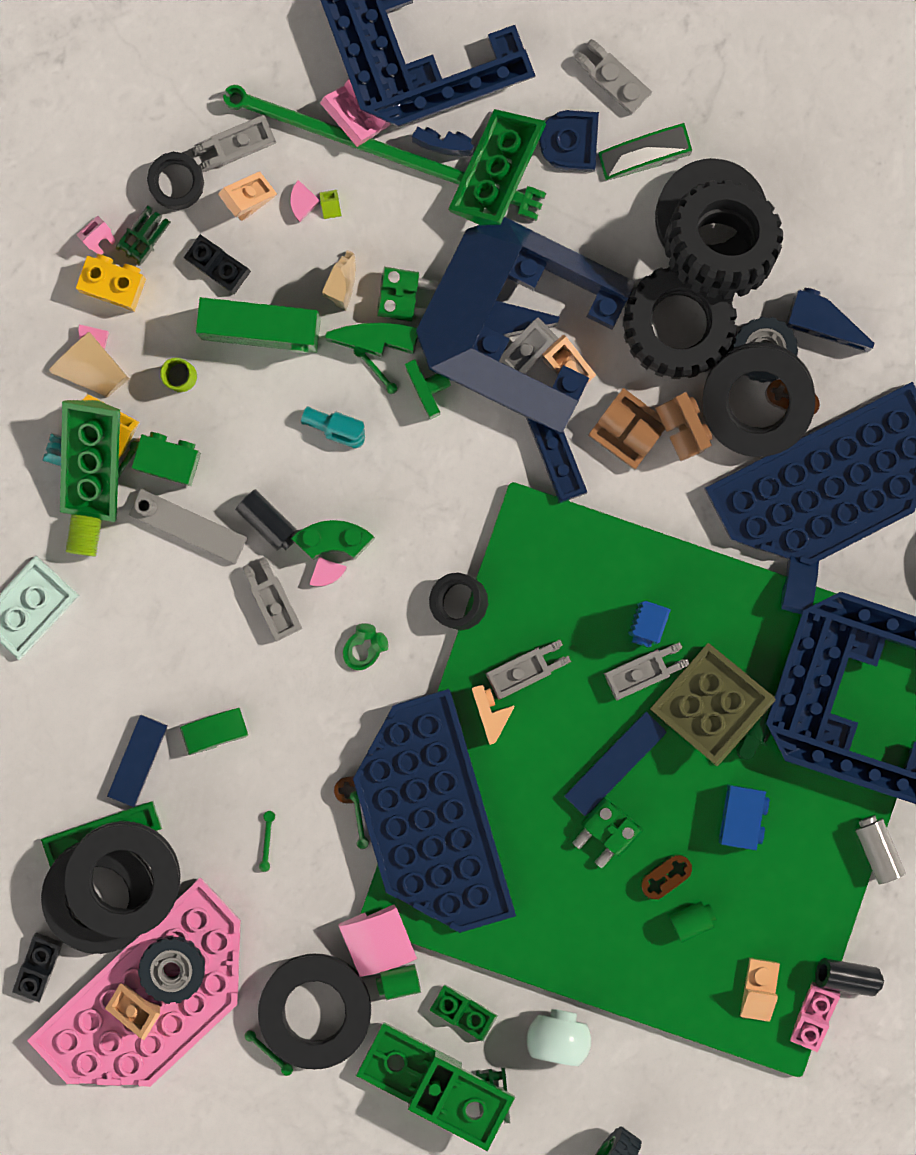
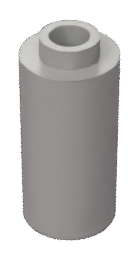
(880, 849)

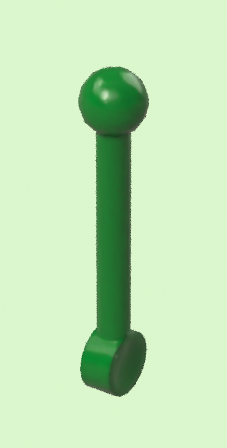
(391, 388)
(133, 448)
(269, 817)
(362, 841)
(287, 1068)

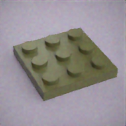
(713, 704)

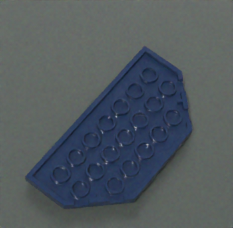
(827, 484)
(431, 817)

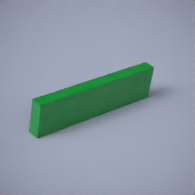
(58, 843)

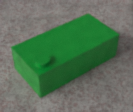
(258, 325)

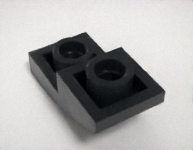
(217, 264)
(37, 967)

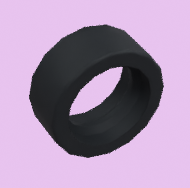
(180, 159)
(438, 594)

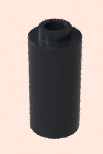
(267, 520)
(849, 977)

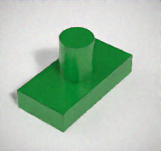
(427, 387)

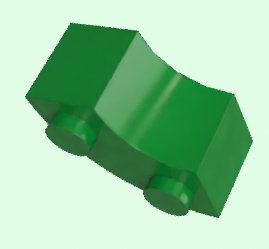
(331, 537)

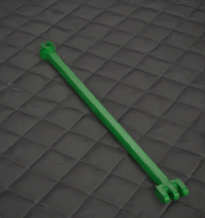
(372, 146)

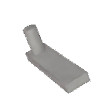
(188, 526)

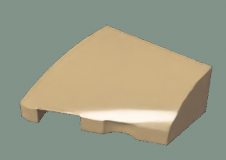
(341, 281)
(90, 367)

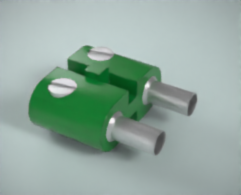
(398, 294)
(611, 827)

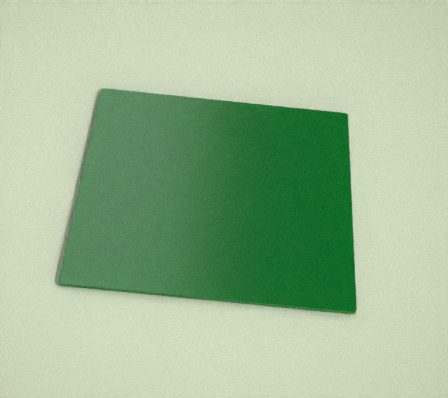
(591, 928)

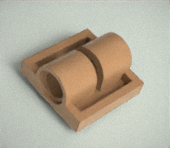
(682, 414)
(628, 429)

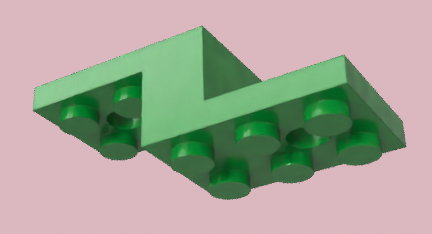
(435, 1086)

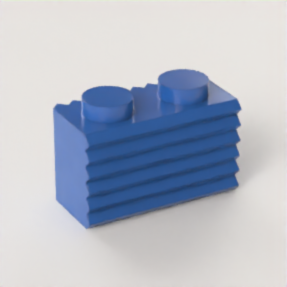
(649, 623)

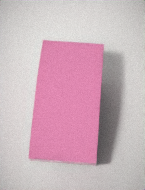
(814, 1017)

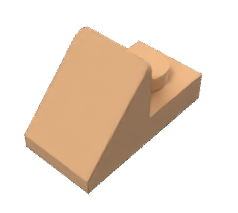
(247, 195)
(565, 354)
(492, 721)
(760, 990)
(133, 1010)

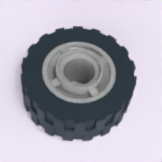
(768, 331)
(163, 986)

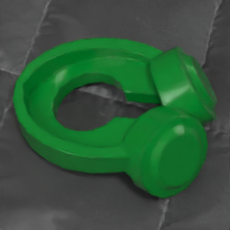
(378, 644)

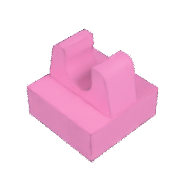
(94, 233)

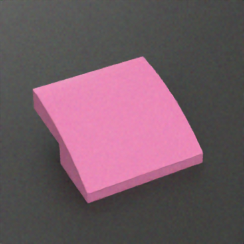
(347, 114)
(377, 941)

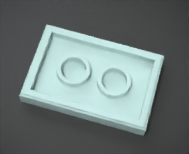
(32, 606)

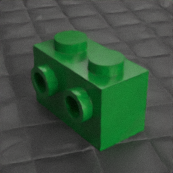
(166, 459)

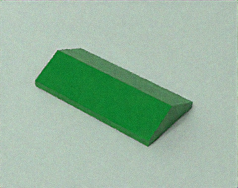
(496, 167)
(89, 459)

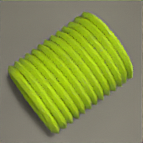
(164, 374)
(83, 535)

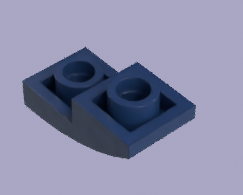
(452, 145)
(799, 585)

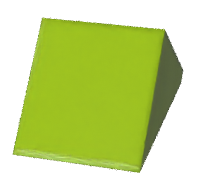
(330, 204)

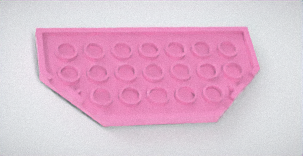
(95, 1048)

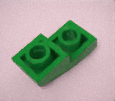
(214, 731)
(463, 1012)

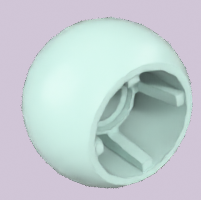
(559, 1038)

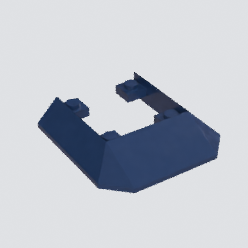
(415, 89)
(470, 353)
(809, 683)

